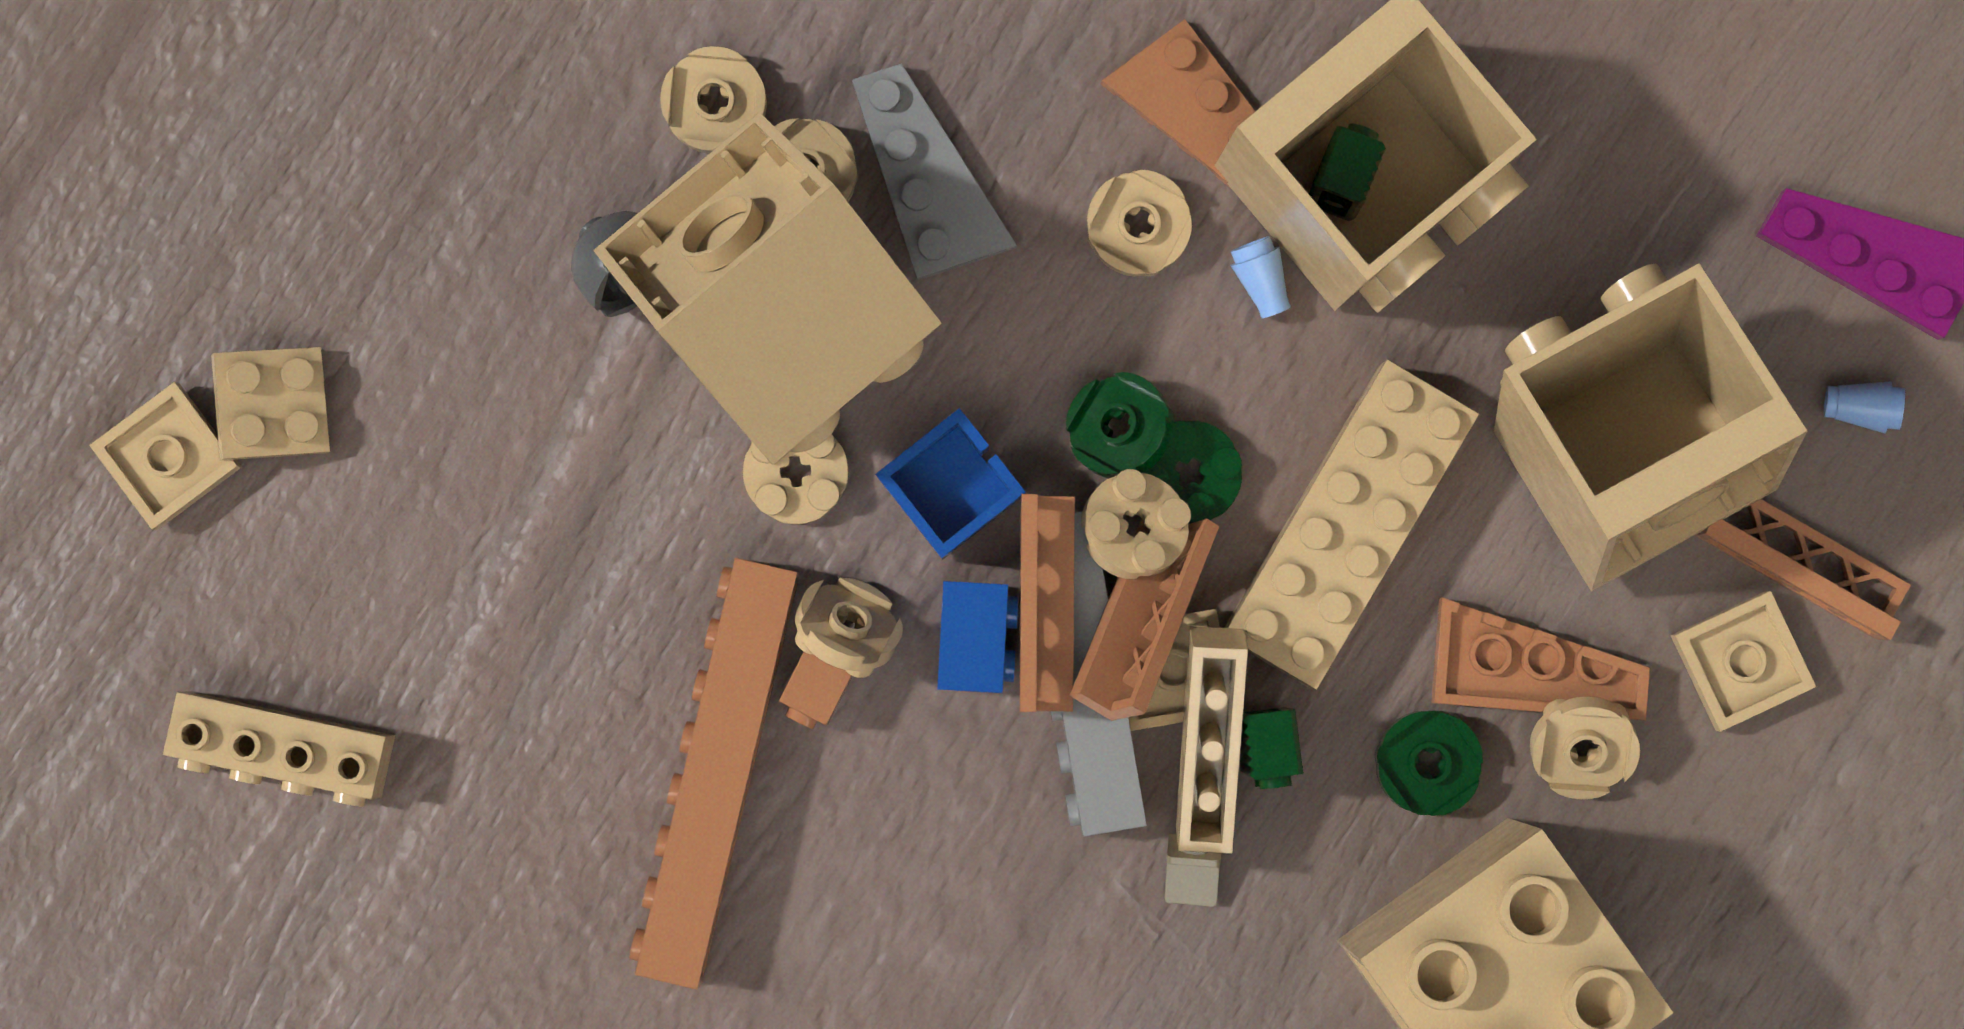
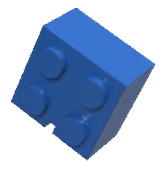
(949, 485)
(974, 637)

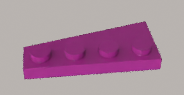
(1880, 258)

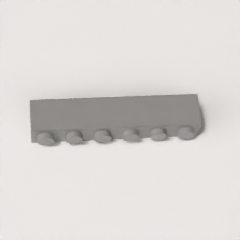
(1096, 748)

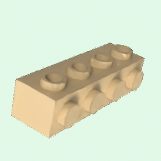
(278, 746)

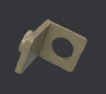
(1191, 876)

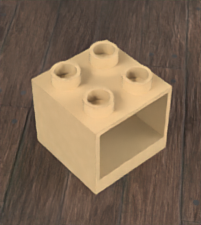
(1441, 166)
(770, 289)
(1643, 421)
(1502, 945)

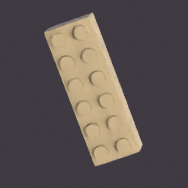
(1350, 523)

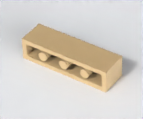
(1211, 739)

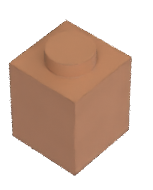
(814, 691)

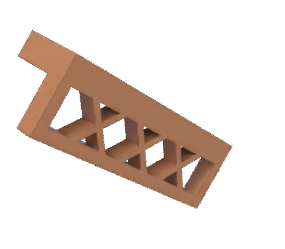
(1802, 578)
(1046, 603)
(1140, 631)

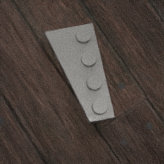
(929, 185)

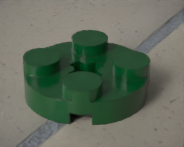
(1111, 398)
(1219, 466)
(1458, 769)

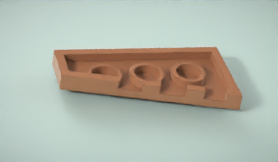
(1183, 94)
(1515, 667)

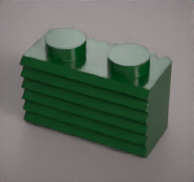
(1347, 171)
(1271, 747)

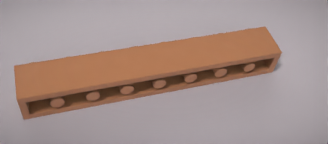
(716, 773)

